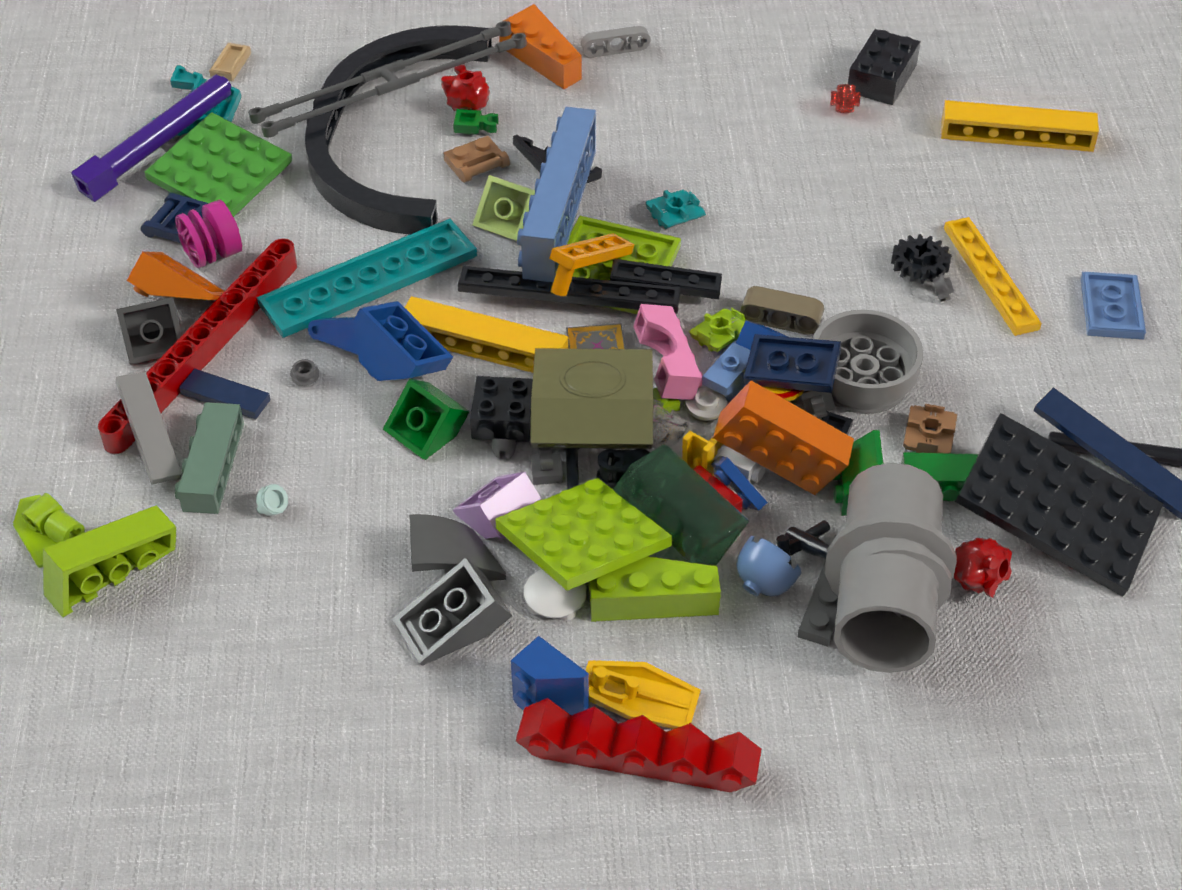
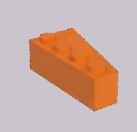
(546, 48)

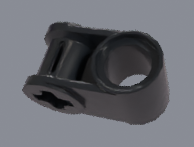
(619, 464)

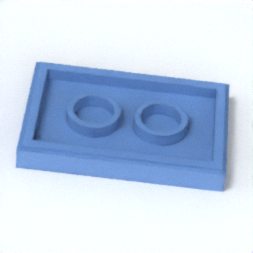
(1112, 305)

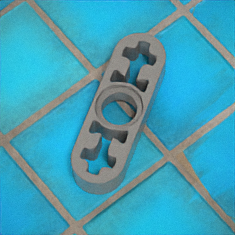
(608, 35)

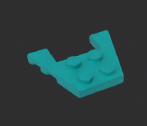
(186, 80)

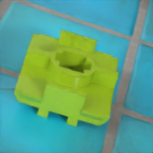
(719, 329)

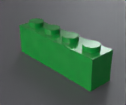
(946, 468)

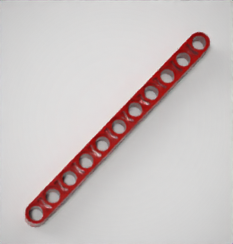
(205, 337)

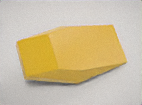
(642, 690)

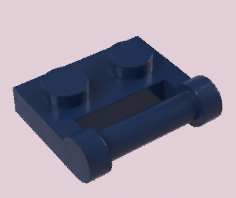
(168, 229)

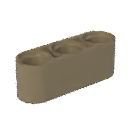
(782, 310)

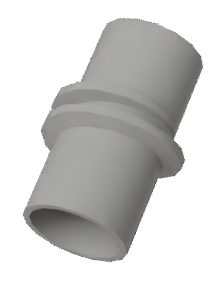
(890, 569)

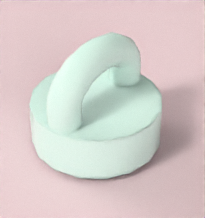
(271, 500)

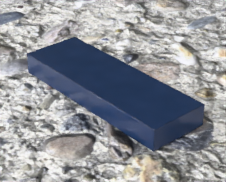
(216, 389)

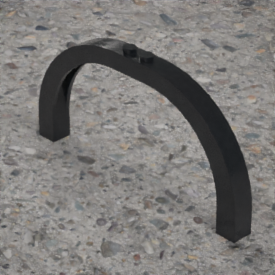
(349, 197)

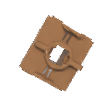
(928, 441)

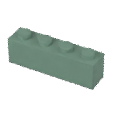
(210, 458)

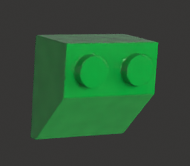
(425, 418)
(864, 454)

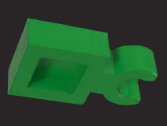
(472, 121)

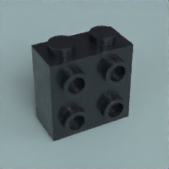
(501, 408)

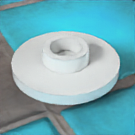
(706, 404)

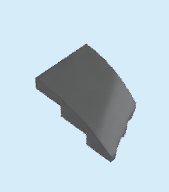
(444, 543)

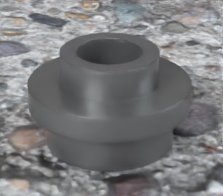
(943, 287)
(304, 372)

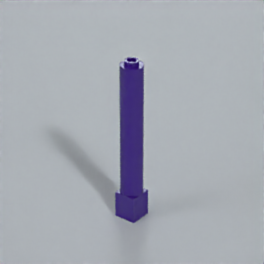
(100, 175)

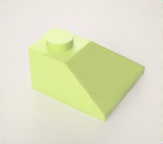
(502, 207)

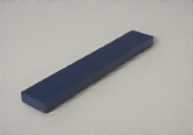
(1112, 449)

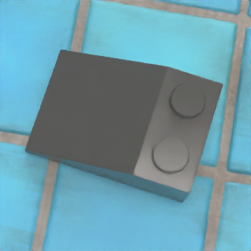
(452, 614)

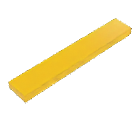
(992, 276)

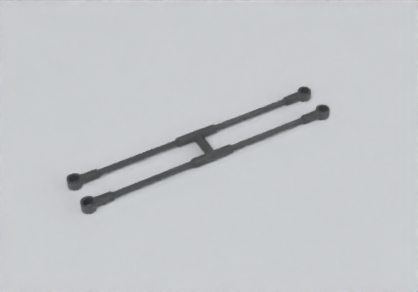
(393, 83)

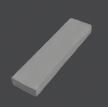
(148, 428)

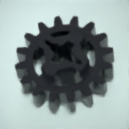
(921, 258)

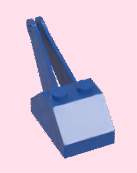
(386, 341)

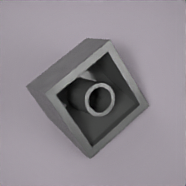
(149, 329)

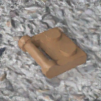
(475, 158)

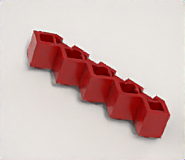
(639, 747)

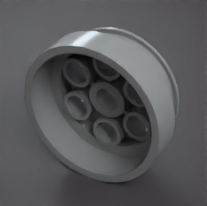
(876, 360)

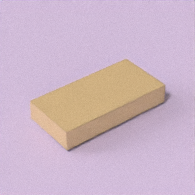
(230, 61)

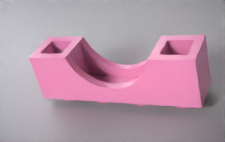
(677, 372)

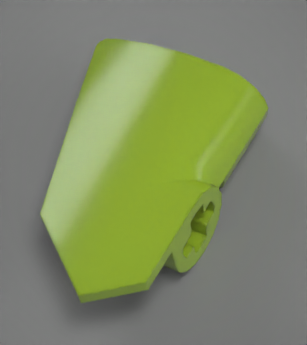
(42, 523)

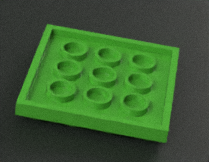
(219, 163)

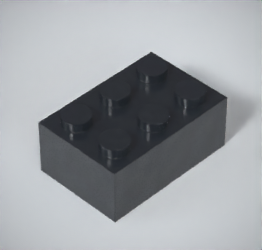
(884, 66)

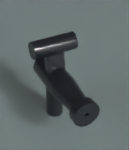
(807, 541)

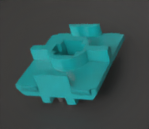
(675, 208)

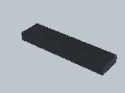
(690, 281)

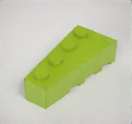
(104, 556)
(655, 590)

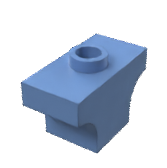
(728, 372)

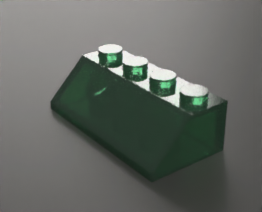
(683, 505)

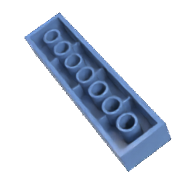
(557, 193)

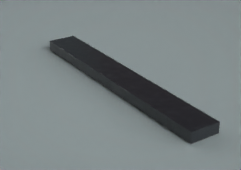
(581, 290)

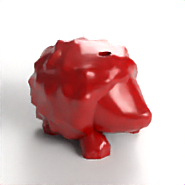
(466, 89)
(982, 565)

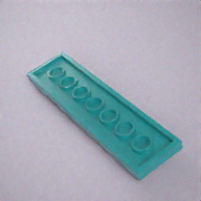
(366, 277)

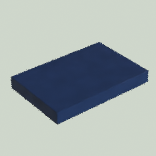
(793, 363)

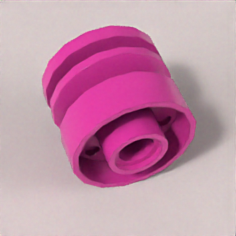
(215, 231)

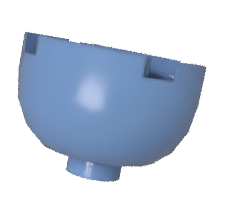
(765, 568)

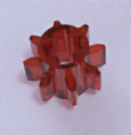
(845, 98)

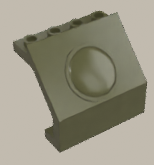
(592, 398)

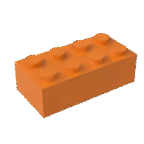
(783, 438)

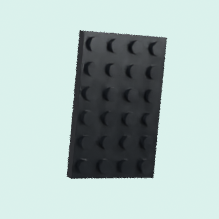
(1060, 504)

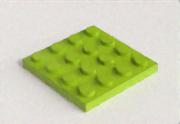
(648, 247)
(583, 533)

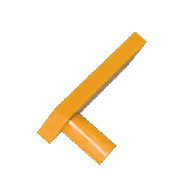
(584, 254)

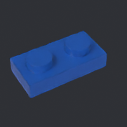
(732, 476)

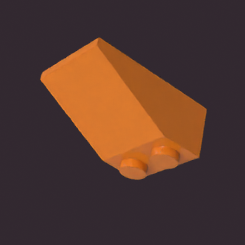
(163, 276)

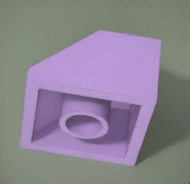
(495, 500)

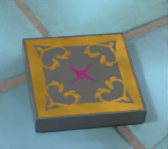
(596, 337)

